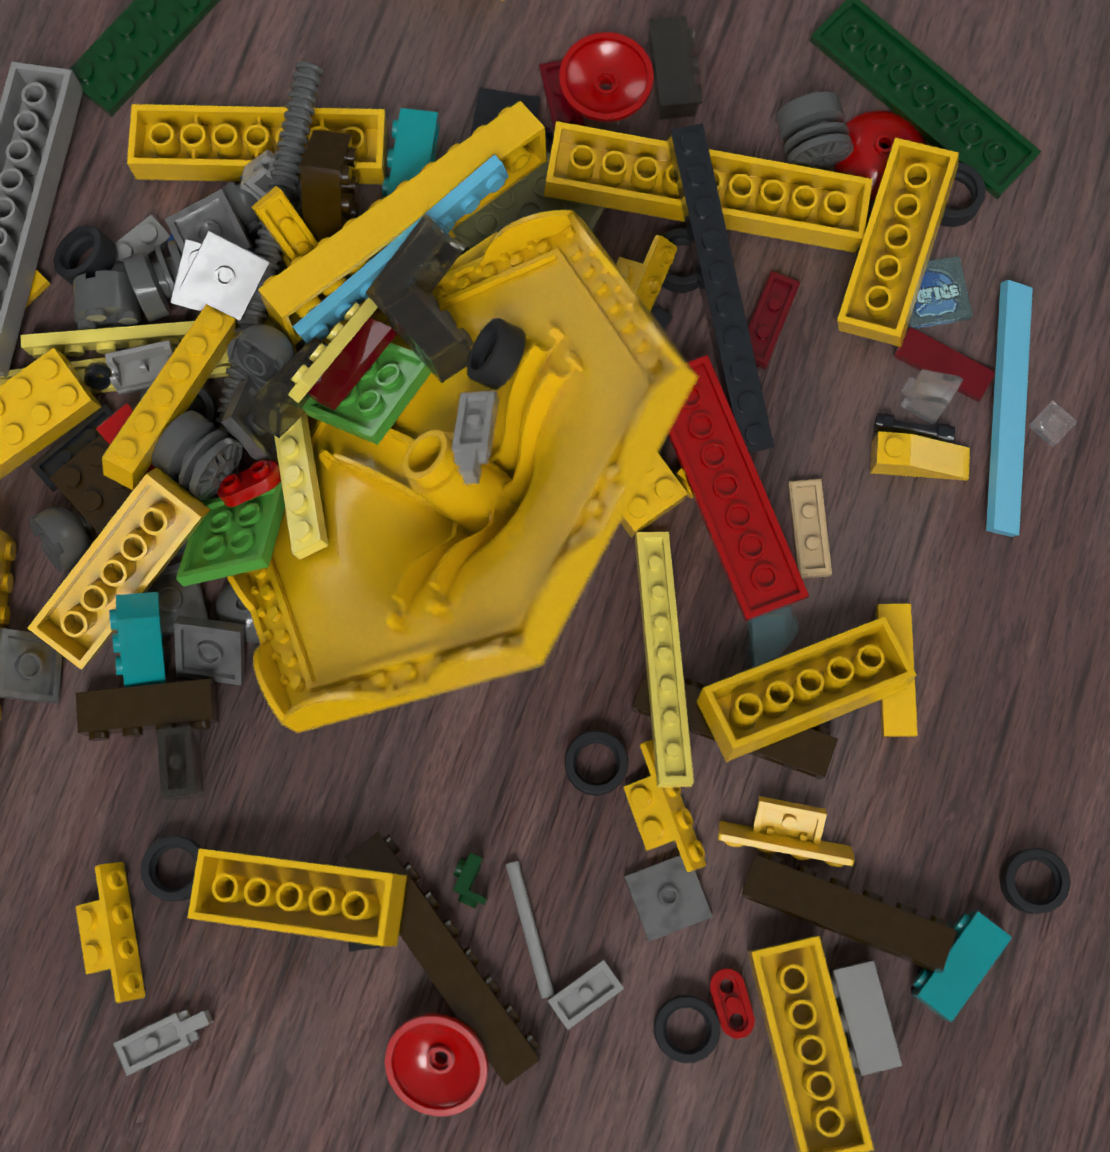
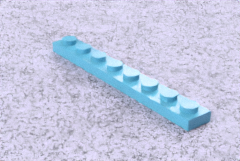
(451, 208)

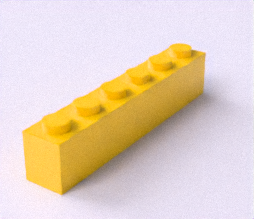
(168, 396)

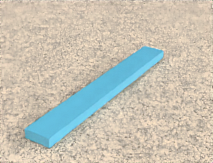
(1009, 409)

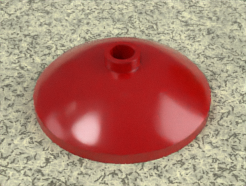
(610, 61)
(868, 157)
(427, 1080)

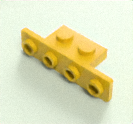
(648, 277)
(663, 815)
(789, 830)
(110, 935)

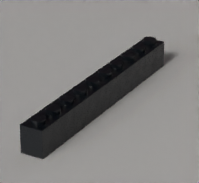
(719, 284)

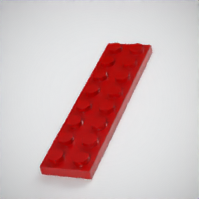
(733, 499)

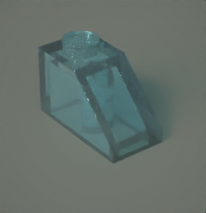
(771, 635)

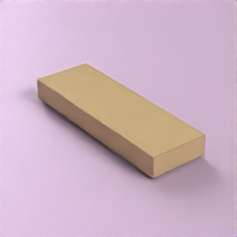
(809, 528)

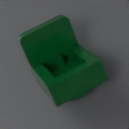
(467, 872)

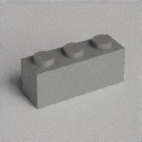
(865, 1017)

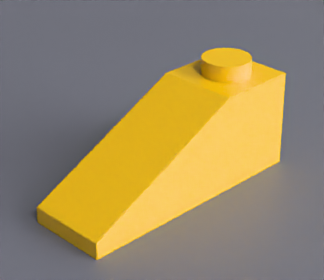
(918, 457)

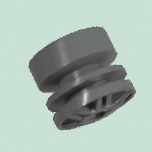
(814, 130)
(154, 281)
(196, 454)

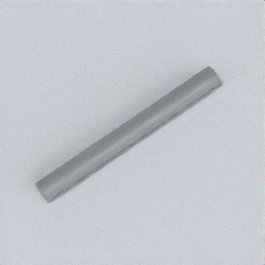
(530, 930)

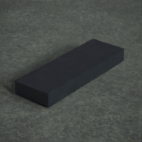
(70, 446)

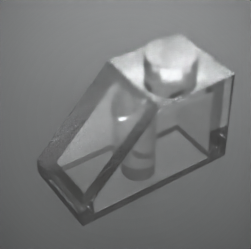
(929, 394)

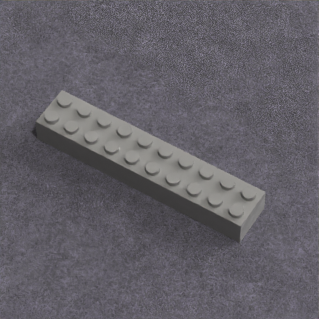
(35, 134)

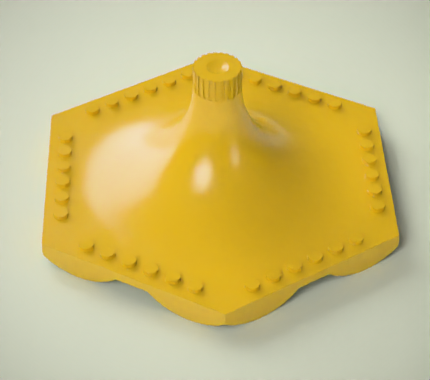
(457, 579)

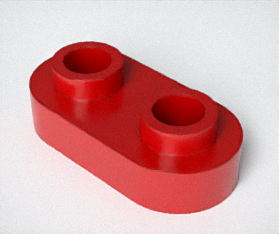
(250, 483)
(731, 1003)

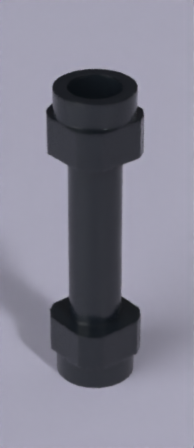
(887, 423)

